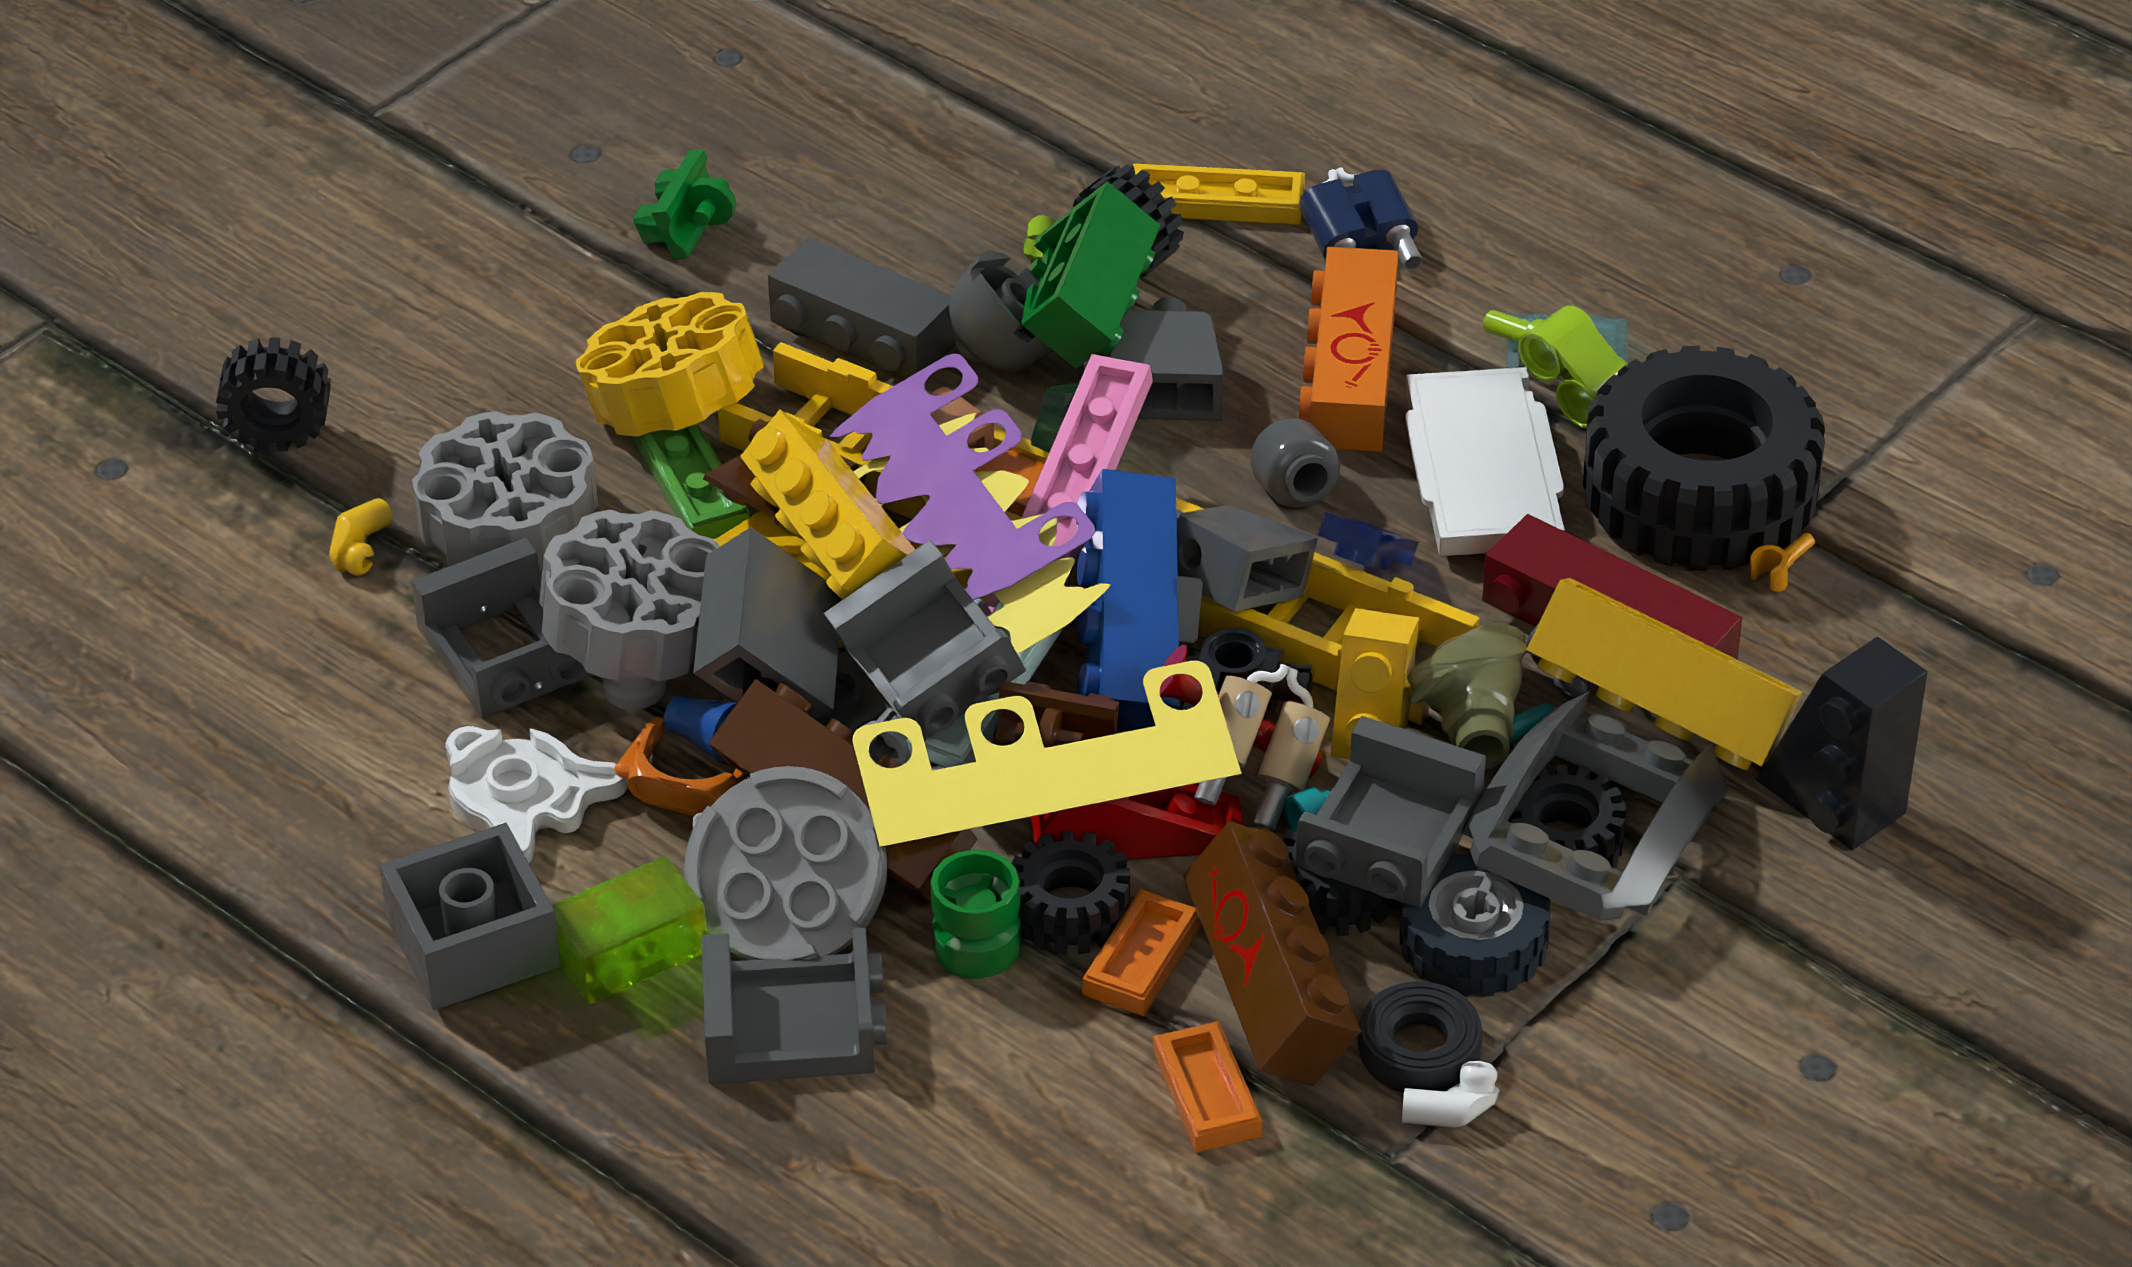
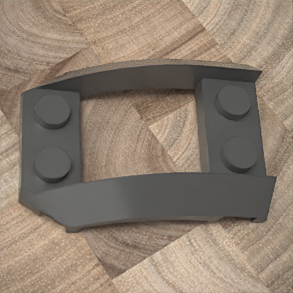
(1581, 876)

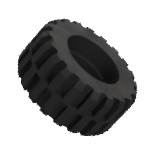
(1714, 407)

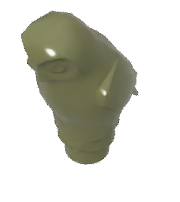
(1474, 687)

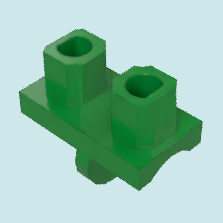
(685, 206)

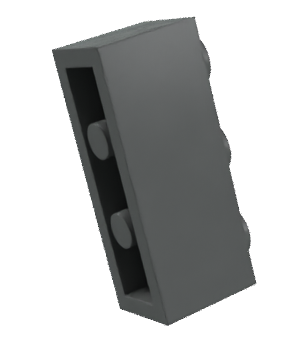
(861, 308)

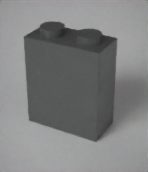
(766, 623)

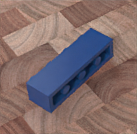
(1137, 617)

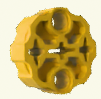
(670, 364)

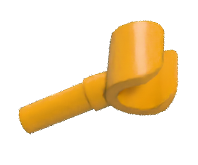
(1777, 561)

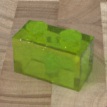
(629, 929)

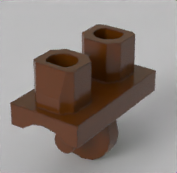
(1059, 715)

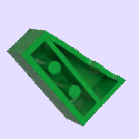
(1089, 274)

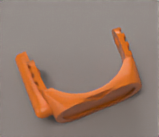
(663, 790)

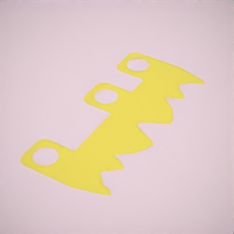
(1041, 600)

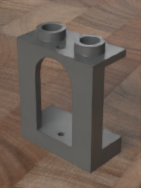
(478, 591)

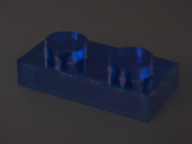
(1366, 542)

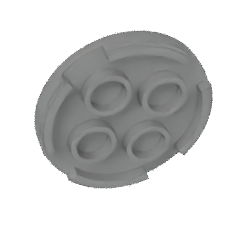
(786, 865)

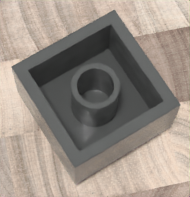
(470, 915)

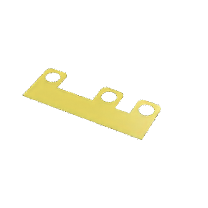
(1037, 780)

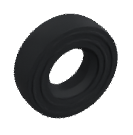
(1419, 1004)

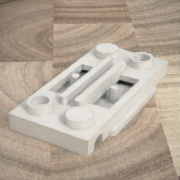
(1481, 455)

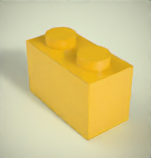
(1373, 674)

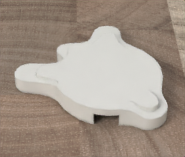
(524, 783)

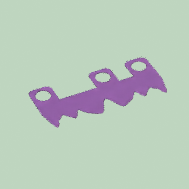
(943, 468)

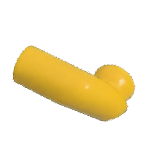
(349, 535)

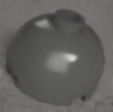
(988, 315)

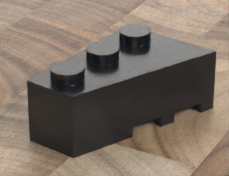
(1852, 745)

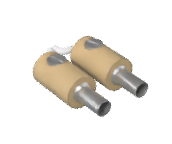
(1291, 746)

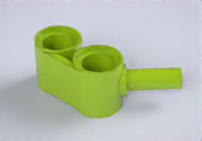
(1563, 347)

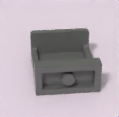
(924, 641)
(1392, 813)
(791, 1014)

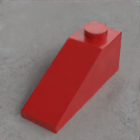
(1148, 823)

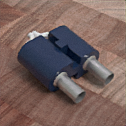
(1361, 215)

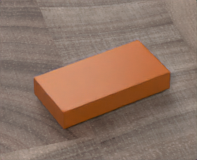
(1141, 952)
(1207, 1086)

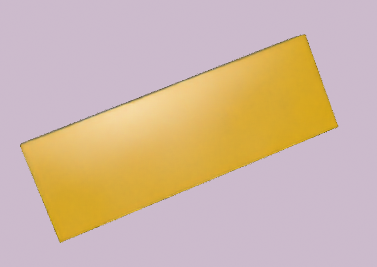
(1230, 193)

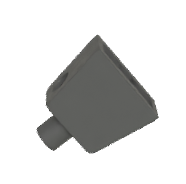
(1181, 358)
(1243, 556)

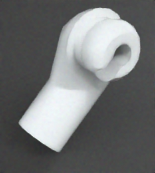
(1458, 1104)

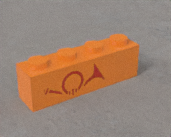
(1352, 347)

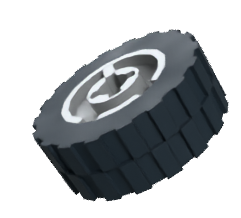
(1476, 931)

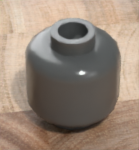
(1295, 463)

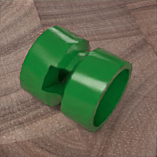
(976, 913)

